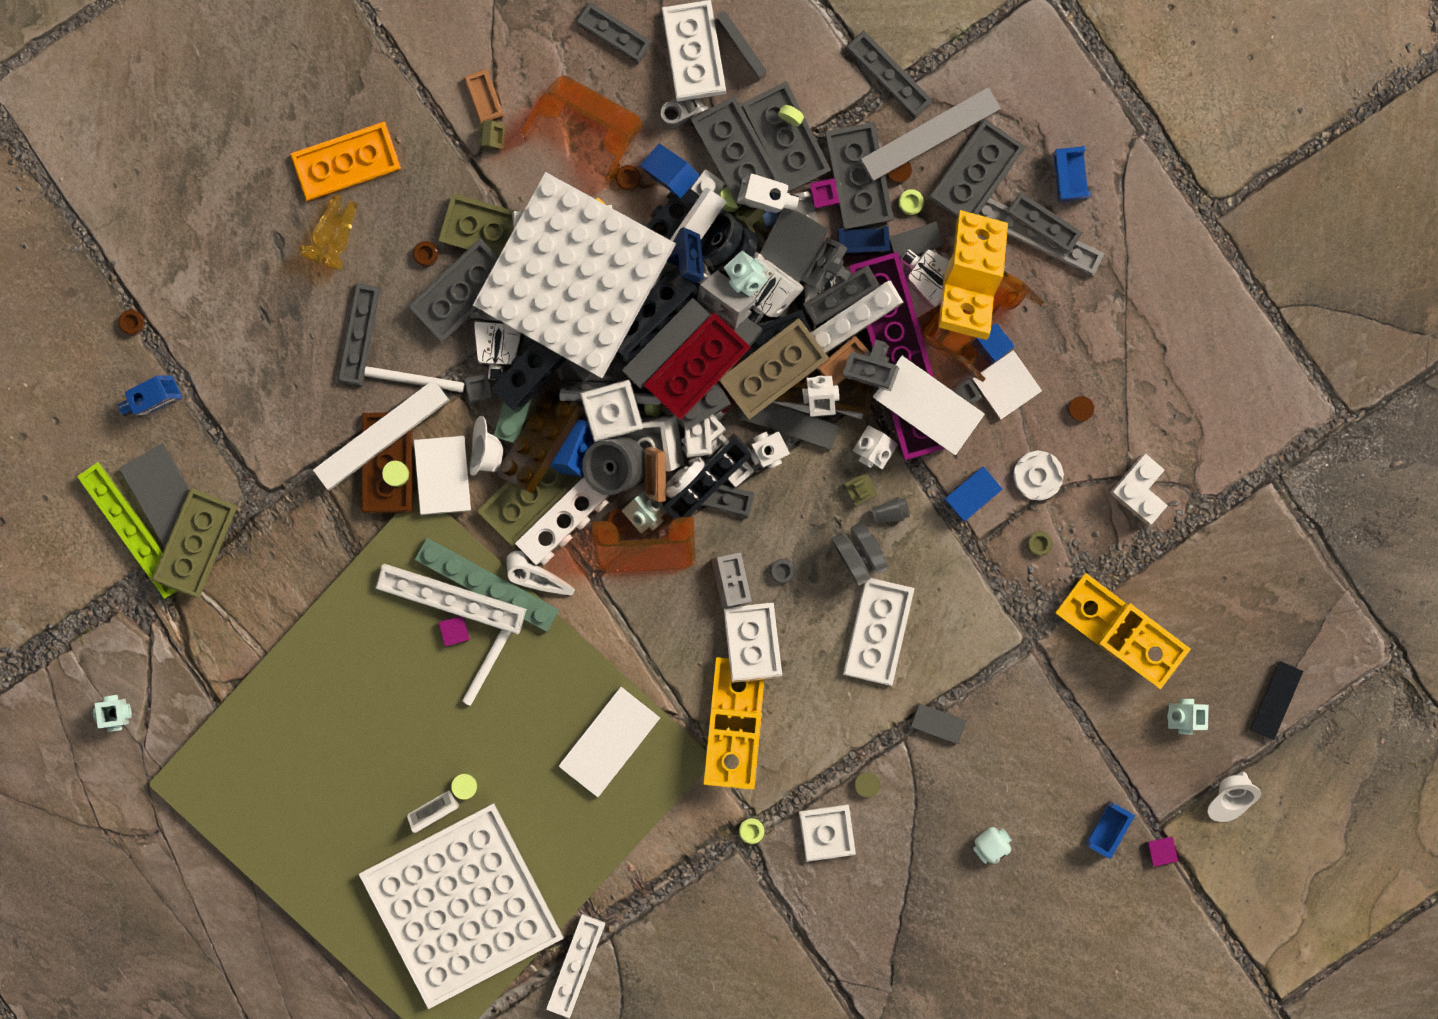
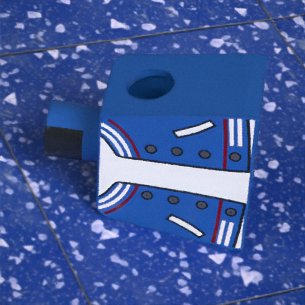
(150, 396)

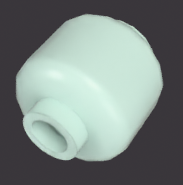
(992, 845)

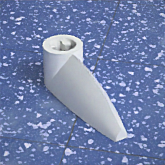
(533, 576)

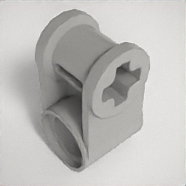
(685, 110)

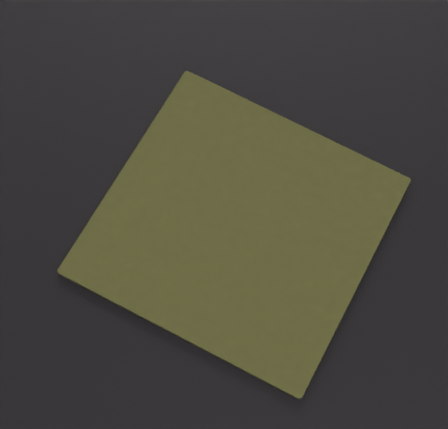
(367, 721)

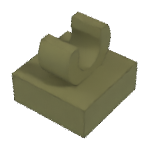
(493, 135)
(749, 215)
(860, 489)

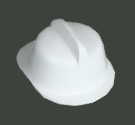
(486, 449)
(1234, 798)

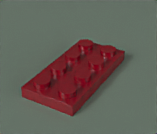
(697, 366)

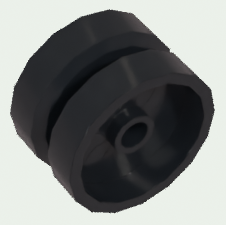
(725, 241)

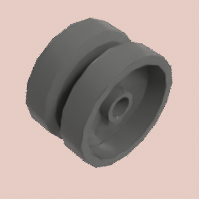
(614, 465)
(861, 552)

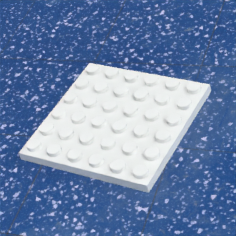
(574, 274)
(461, 906)

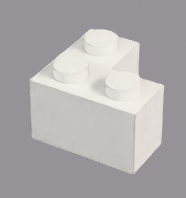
(1135, 493)

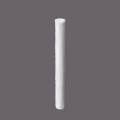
(413, 379)
(486, 667)

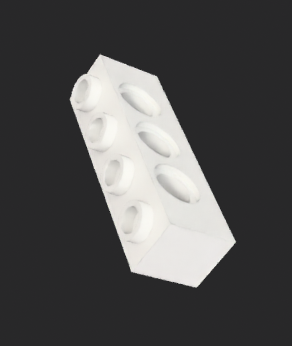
(530, 543)

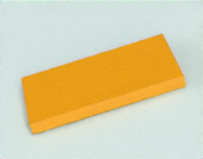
(345, 161)

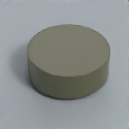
(1039, 543)
(867, 784)

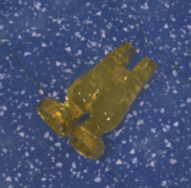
(331, 230)

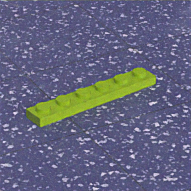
(124, 521)

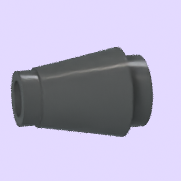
(891, 511)

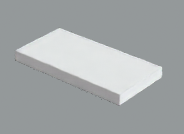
(693, 50)
(930, 406)
(878, 631)
(609, 741)

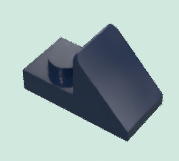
(688, 255)

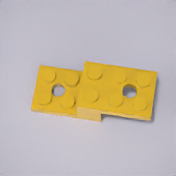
(973, 275)
(1122, 631)
(733, 730)

